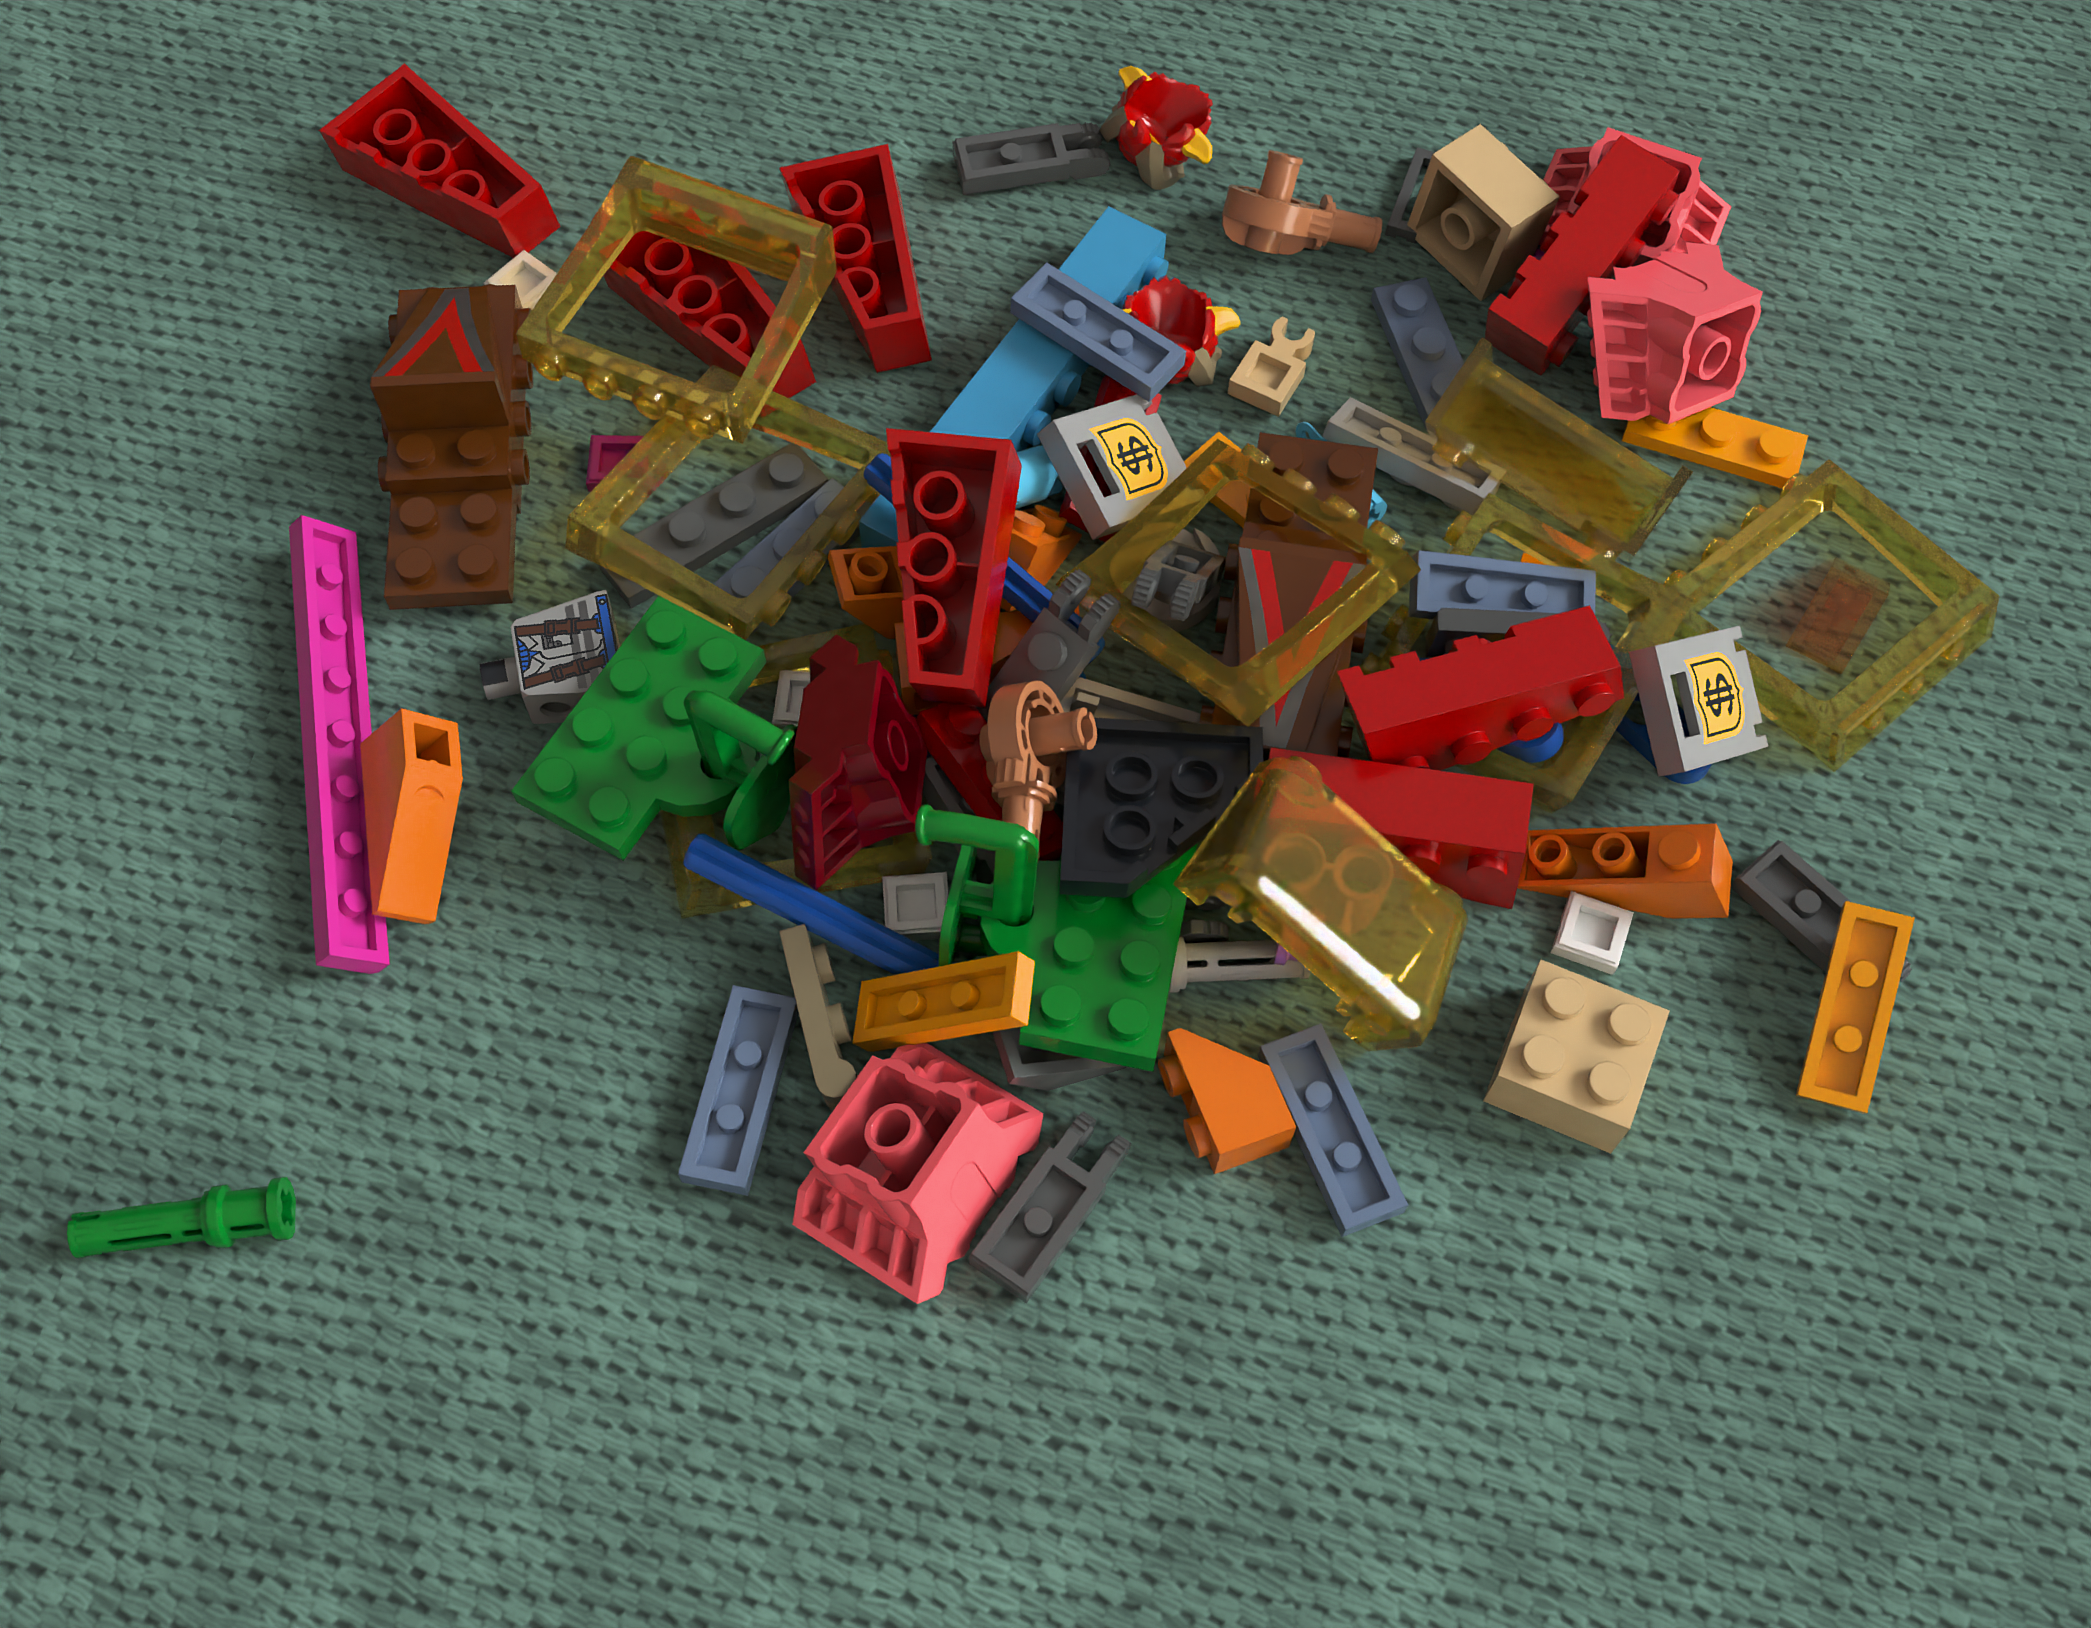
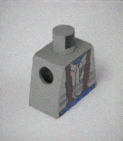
(555, 657)

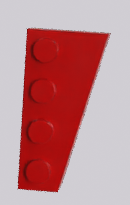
(440, 163)
(1602, 233)
(872, 250)
(702, 304)
(952, 550)
(1484, 692)
(1449, 824)

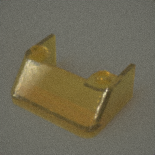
(1550, 457)

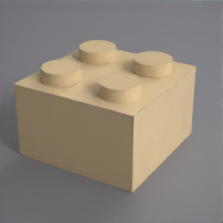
(1481, 211)
(1577, 1056)

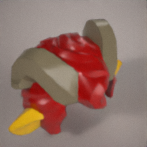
(1159, 125)
(1187, 321)

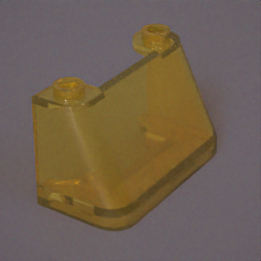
(1334, 900)

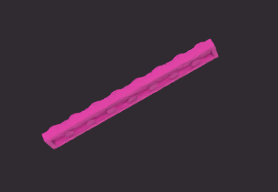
(332, 727)

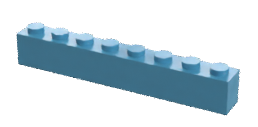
(1028, 370)

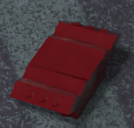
(853, 761)

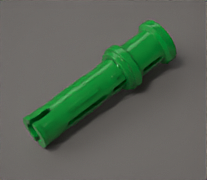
(215, 1218)

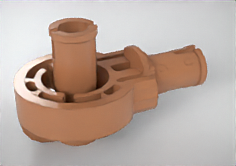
(1280, 224)
(1028, 749)

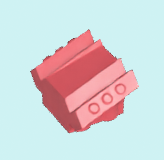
(1694, 218)
(1670, 335)
(912, 1166)

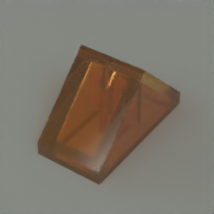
(1839, 615)

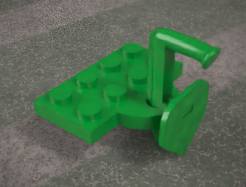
(652, 730)
(1097, 959)

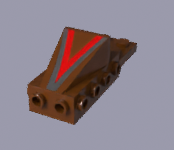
(454, 443)
(1280, 577)

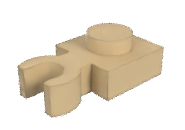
(1272, 372)

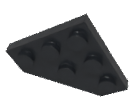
(1147, 798)

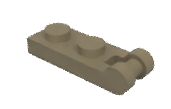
(822, 1023)

